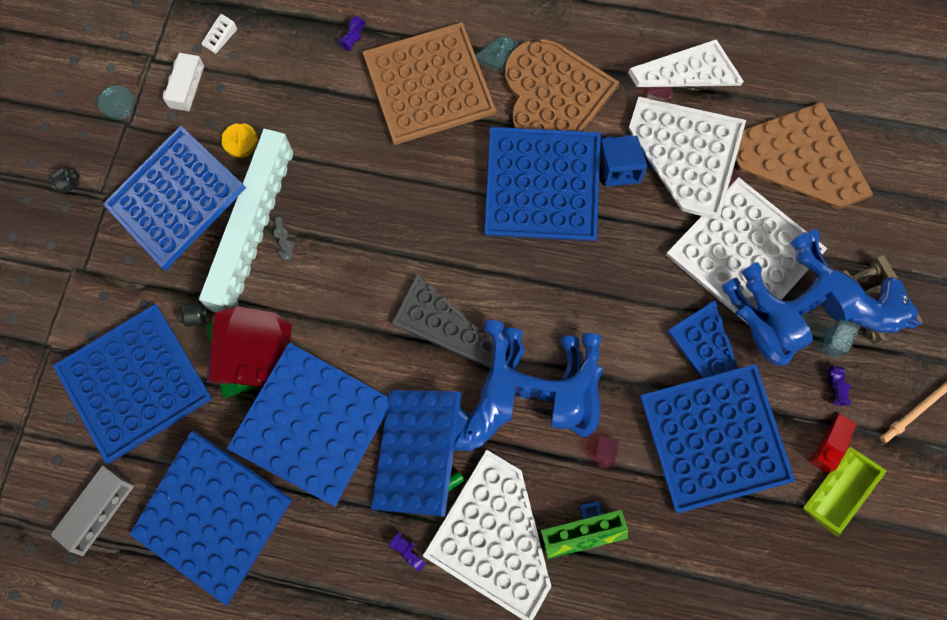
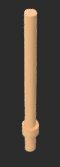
(898, 427)

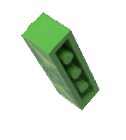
(584, 534)

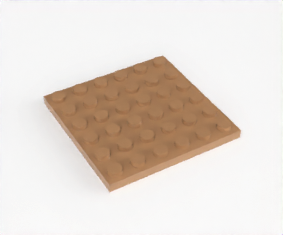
(429, 83)

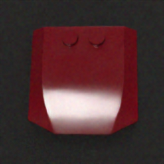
(246, 346)

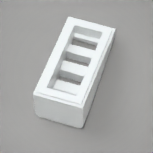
(218, 26)

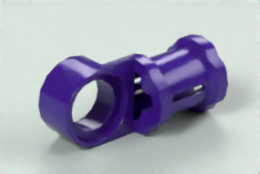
(352, 35)
(836, 376)
(405, 548)

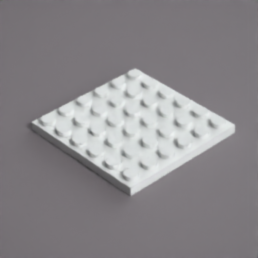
(745, 234)

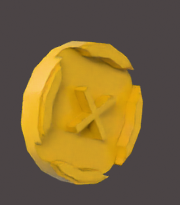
(239, 140)

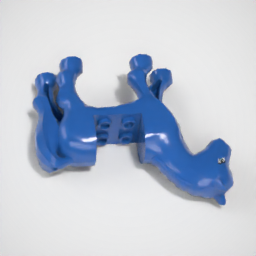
(779, 324)
(573, 396)

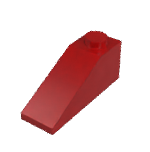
(834, 444)

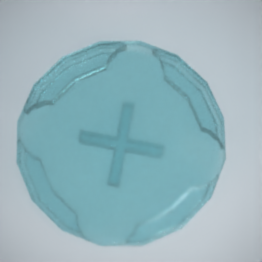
(116, 102)

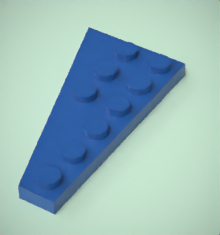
(704, 342)

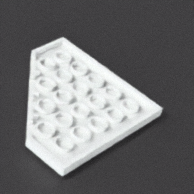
(689, 152)
(494, 539)

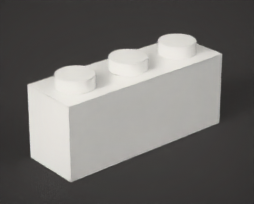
(183, 82)

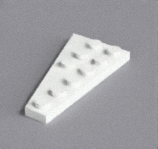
(691, 67)

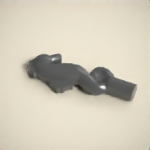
(285, 245)

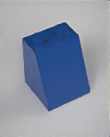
(622, 160)

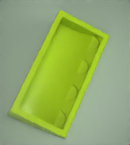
(844, 491)

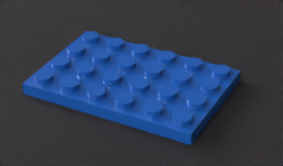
(417, 452)

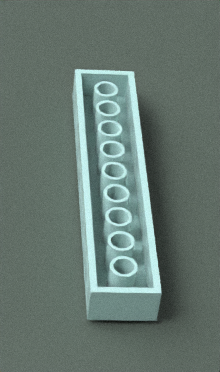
(247, 222)

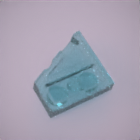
(497, 53)

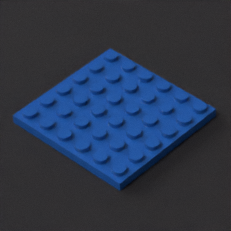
(543, 184)
(173, 197)
(132, 383)
(310, 424)
(716, 439)
(210, 517)

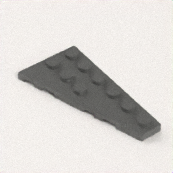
(439, 322)

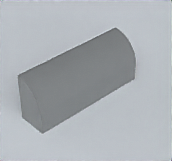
(92, 511)

